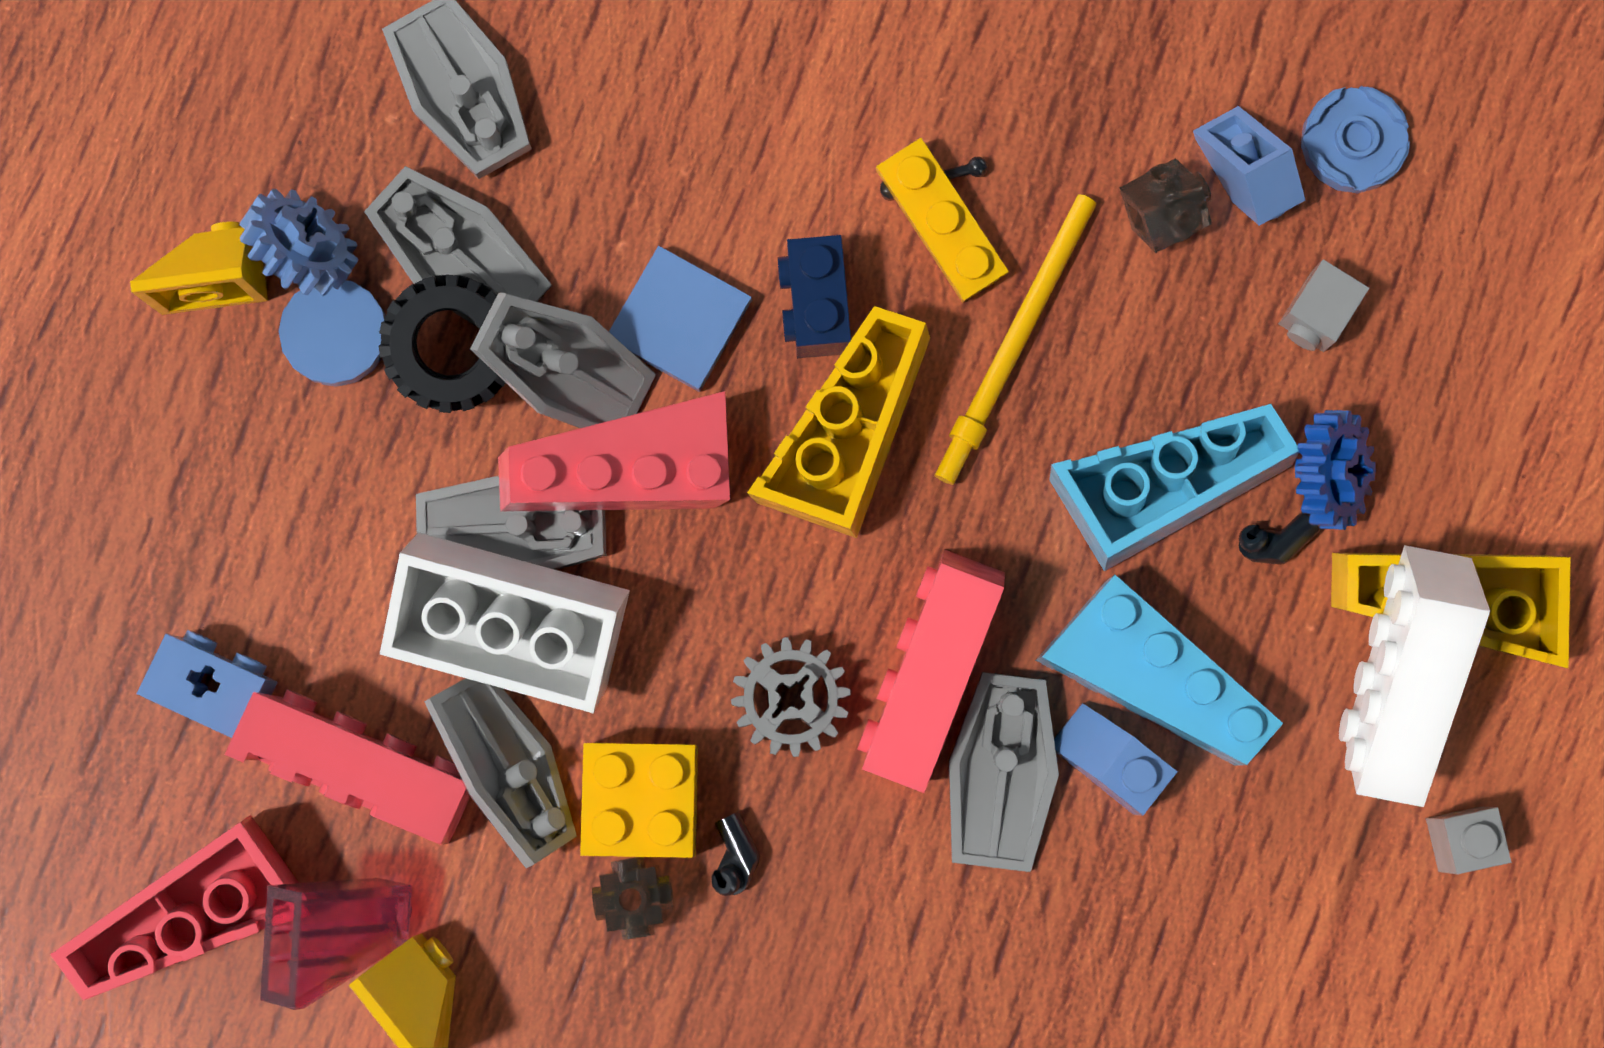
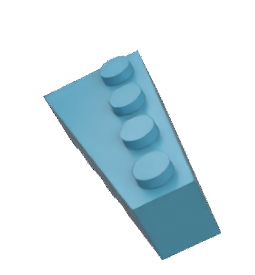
(1155, 487)
(1153, 670)

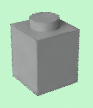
(1322, 307)
(1468, 840)

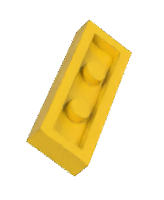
(941, 220)

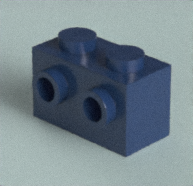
(818, 296)

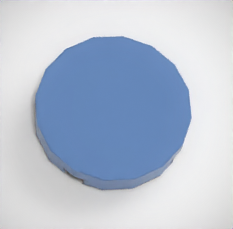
(1355, 139)
(333, 334)

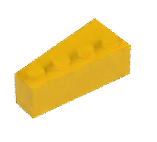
(844, 436)
(1524, 596)

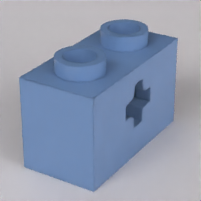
(177, 676)

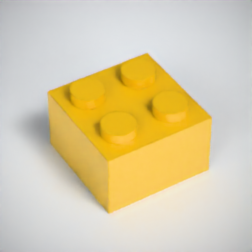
(639, 800)

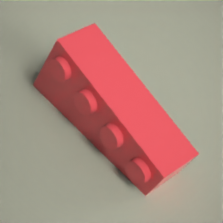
(630, 463)
(933, 671)
(351, 765)
(181, 915)

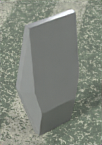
(459, 85)
(448, 233)
(561, 362)
(472, 517)
(504, 767)
(1002, 774)

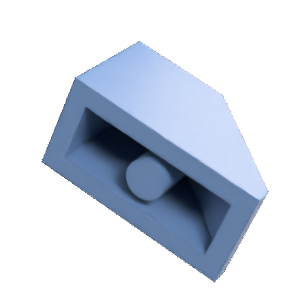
(1251, 165)
(1113, 760)

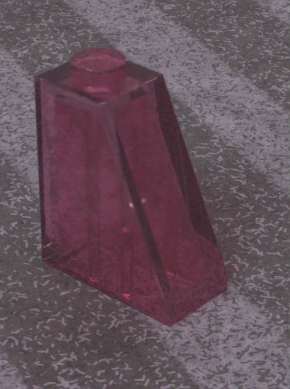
(328, 934)

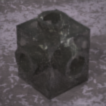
(1167, 204)
(655, 894)

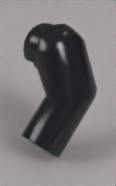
(1276, 546)
(739, 858)

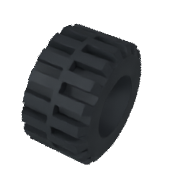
(401, 353)

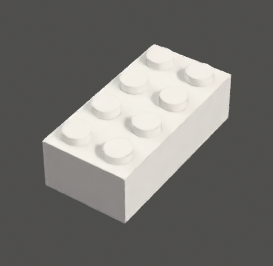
(503, 622)
(1413, 674)

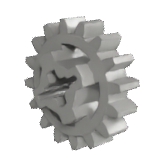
(771, 681)

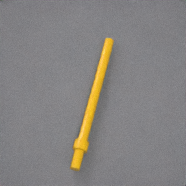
(970, 429)

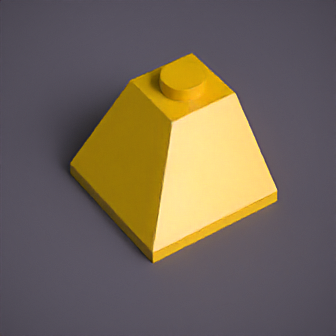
(203, 274)
(411, 993)

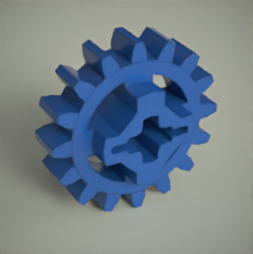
(1335, 469)

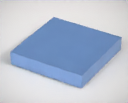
(679, 318)

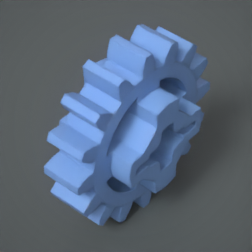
(298, 242)

